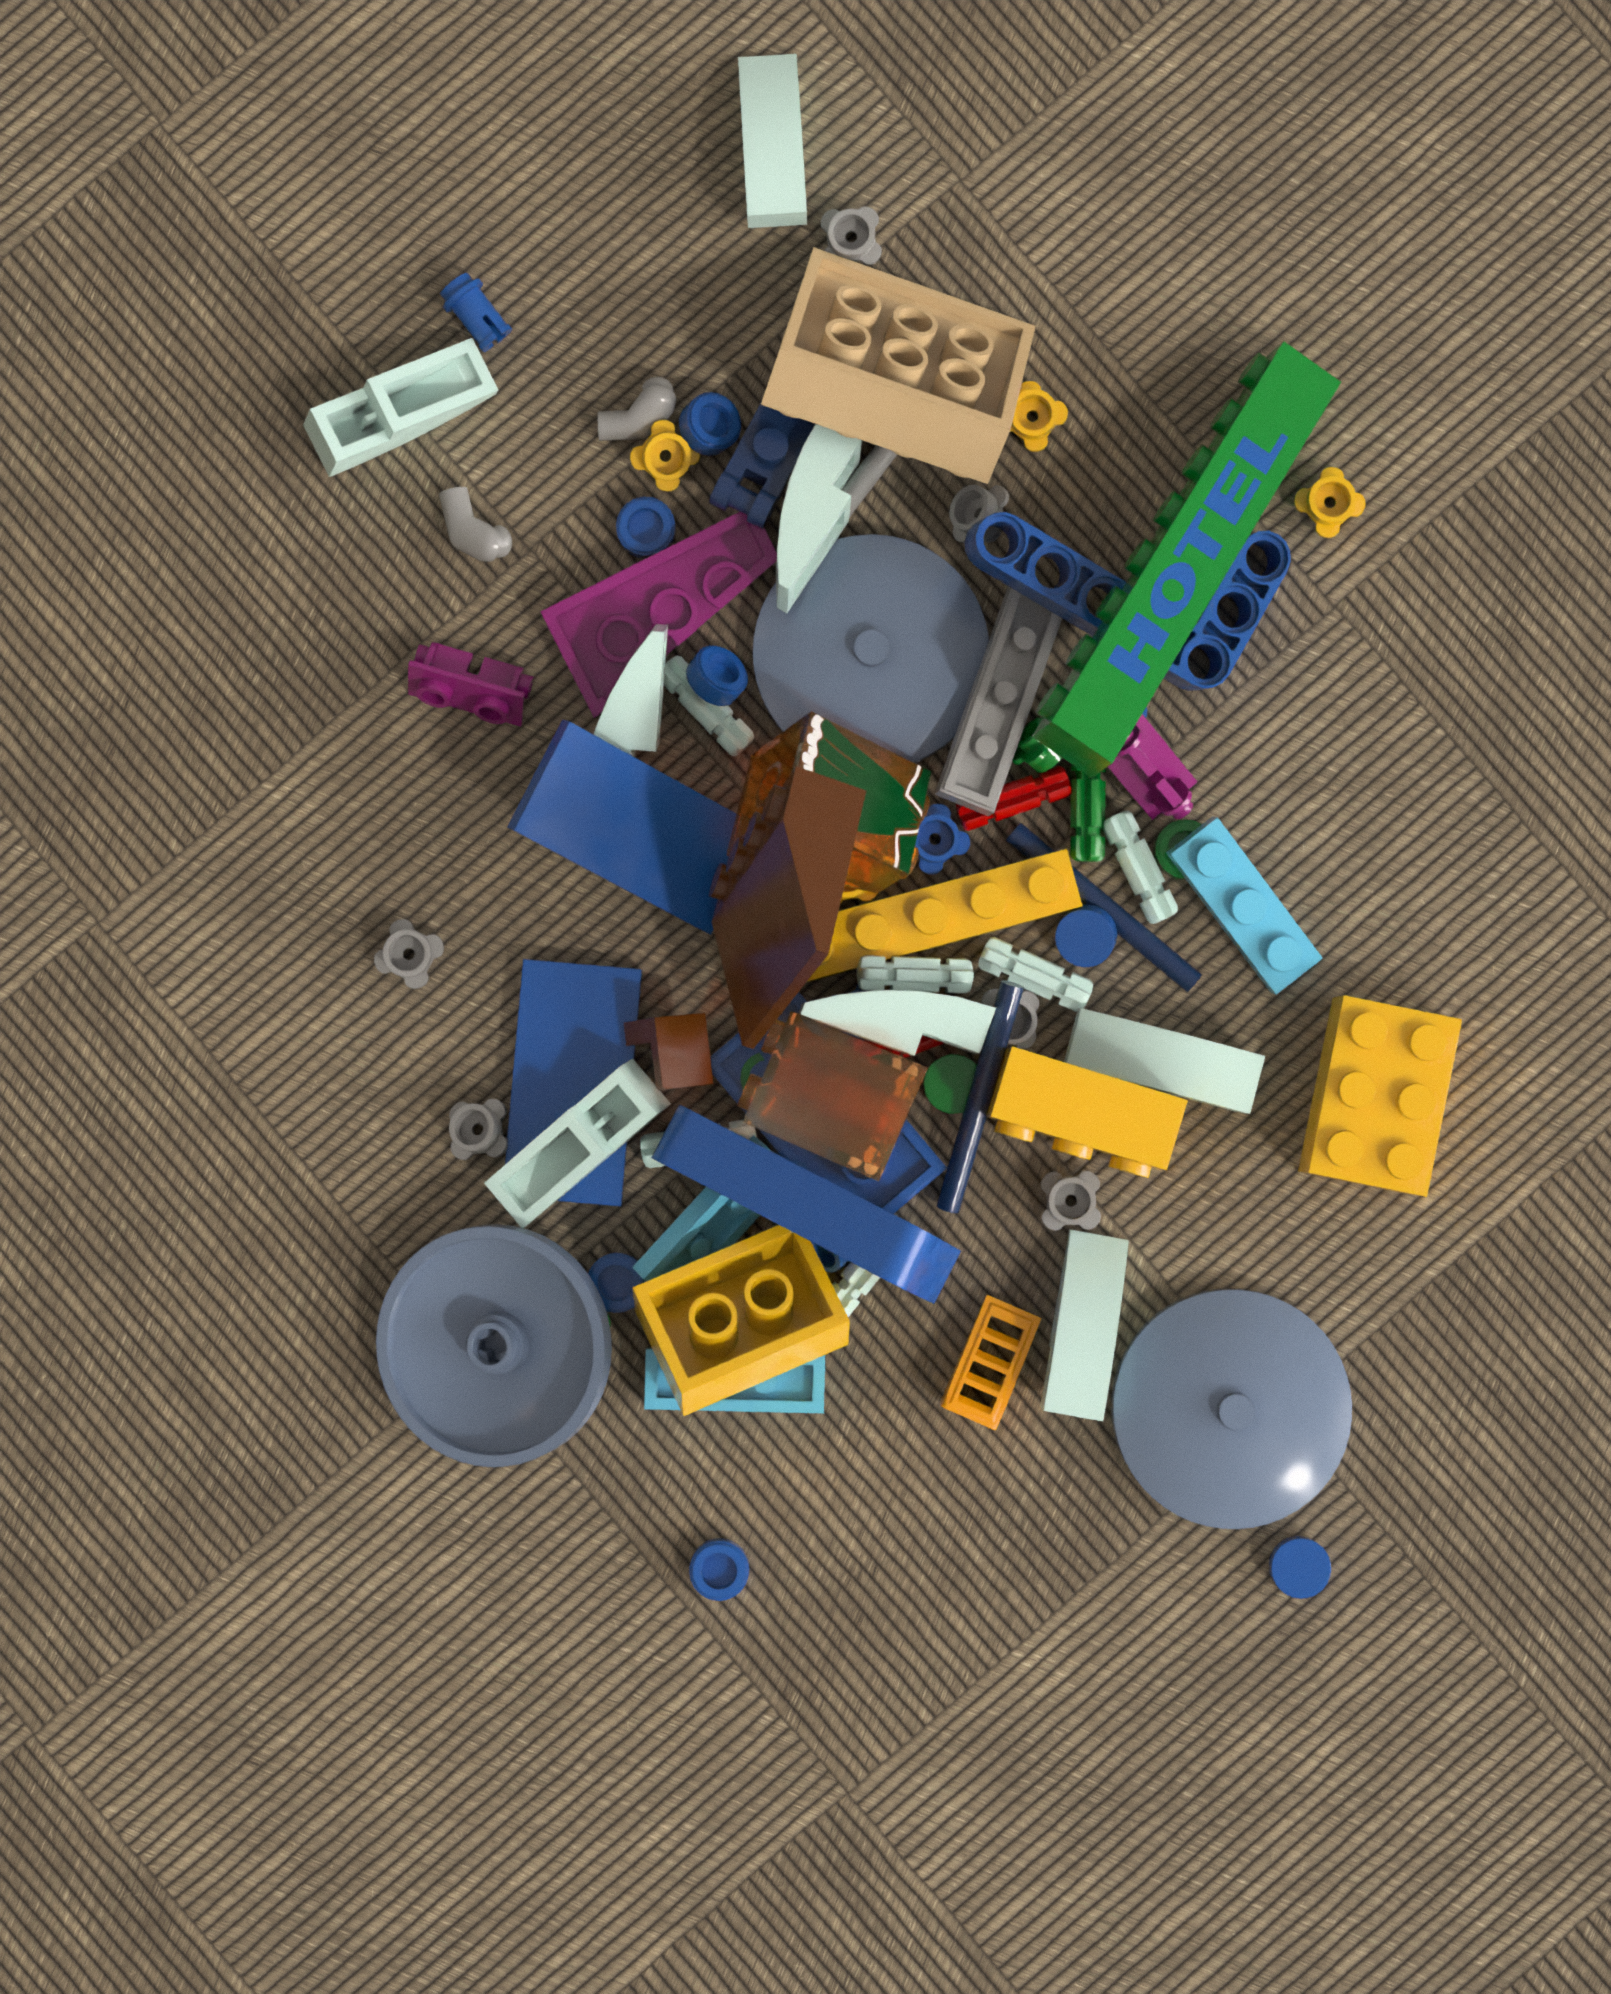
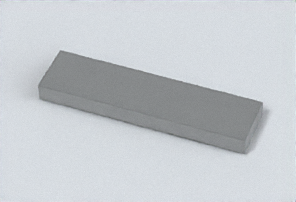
(998, 704)

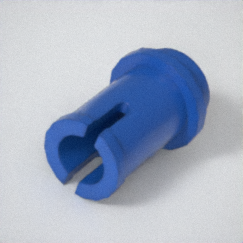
(475, 311)

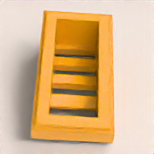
(969, 1408)

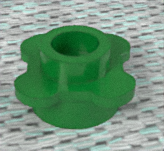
(1034, 752)

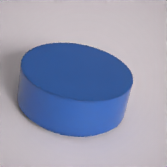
(710, 423)
(645, 527)
(717, 675)
(1086, 936)
(615, 1279)
(1299, 1567)
(719, 1569)

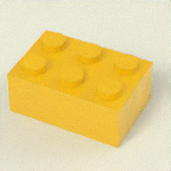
(1380, 1095)
(1085, 1112)
(740, 1317)

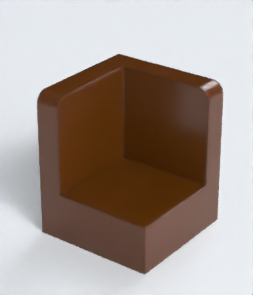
(677, 1048)

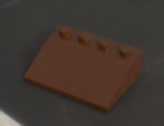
(783, 895)

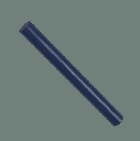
(1127, 926)
(980, 1097)

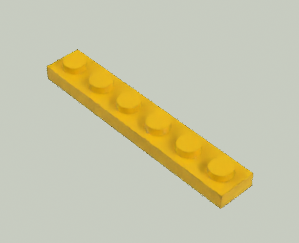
(952, 911)

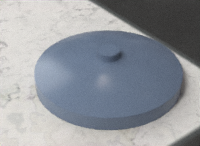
(875, 645)
(493, 1345)
(1231, 1408)

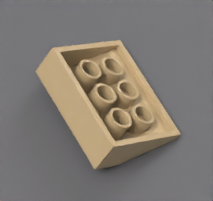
(900, 366)

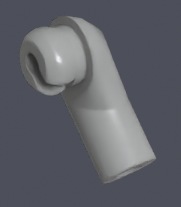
(653, 404)
(469, 533)

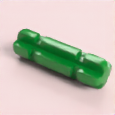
(1087, 816)

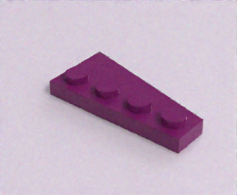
(673, 588)

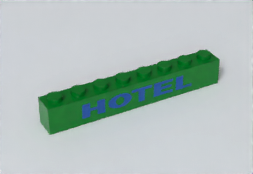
(1185, 560)

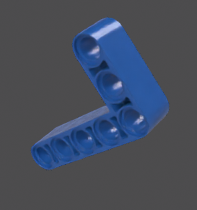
(1078, 575)
(806, 1204)

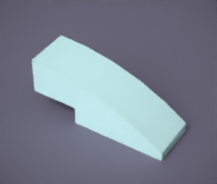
(772, 141)
(399, 406)
(813, 509)
(635, 703)
(902, 1017)
(1165, 1060)
(577, 1143)
(1085, 1326)

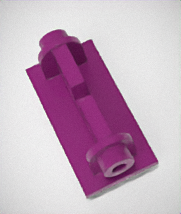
(443, 679)
(1153, 773)

